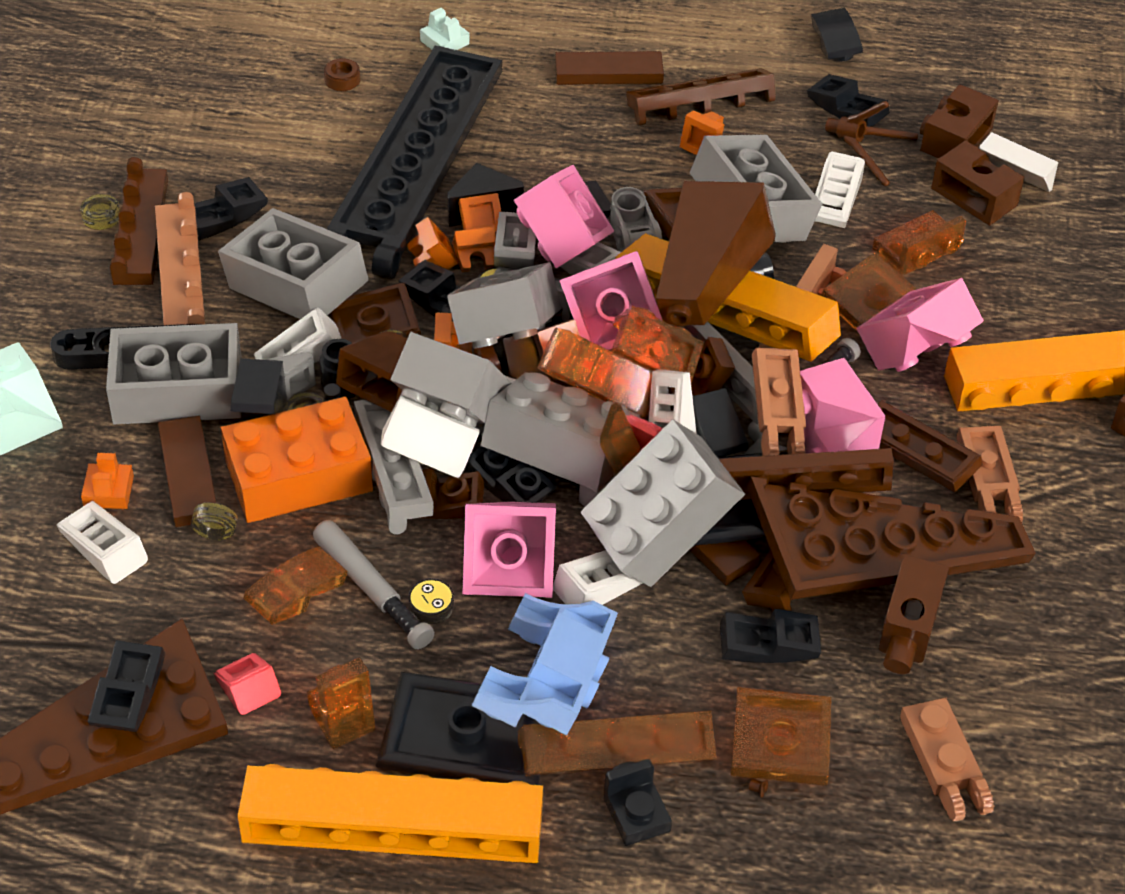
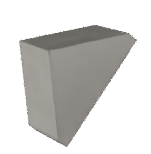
(513, 243)

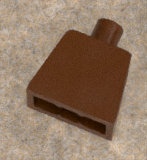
(368, 367)
(912, 613)

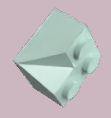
(24, 401)

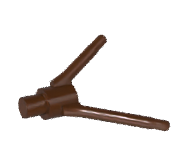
(854, 129)

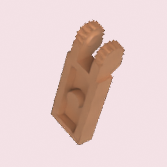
(779, 399)
(996, 476)
(946, 757)

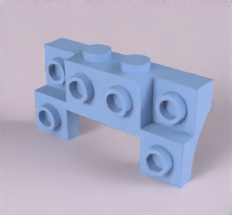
(564, 669)

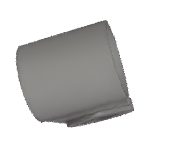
(631, 217)

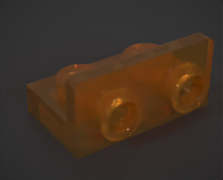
(920, 241)
(655, 343)

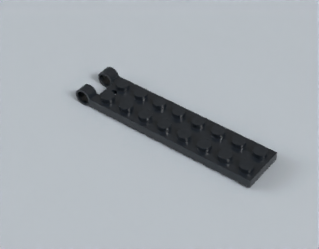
(415, 154)

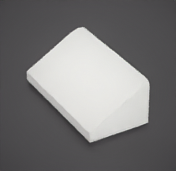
(1033, 166)
(429, 437)

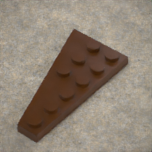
(860, 539)
(63, 752)

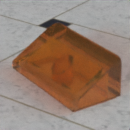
(618, 439)

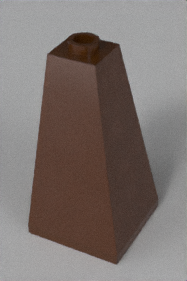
(712, 247)

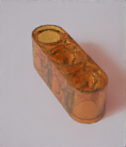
(597, 371)

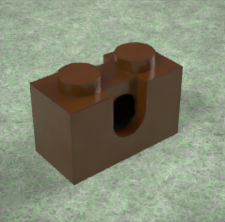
(958, 118)
(971, 168)

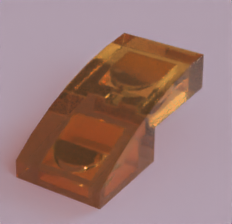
(290, 586)

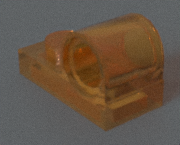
(343, 703)

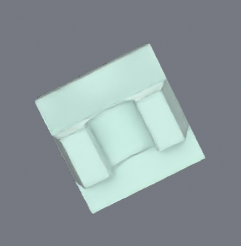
(444, 32)

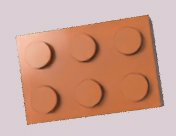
(297, 459)

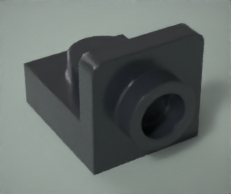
(635, 802)

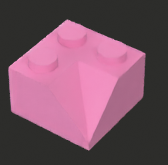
(563, 216)
(604, 293)
(920, 324)
(839, 410)

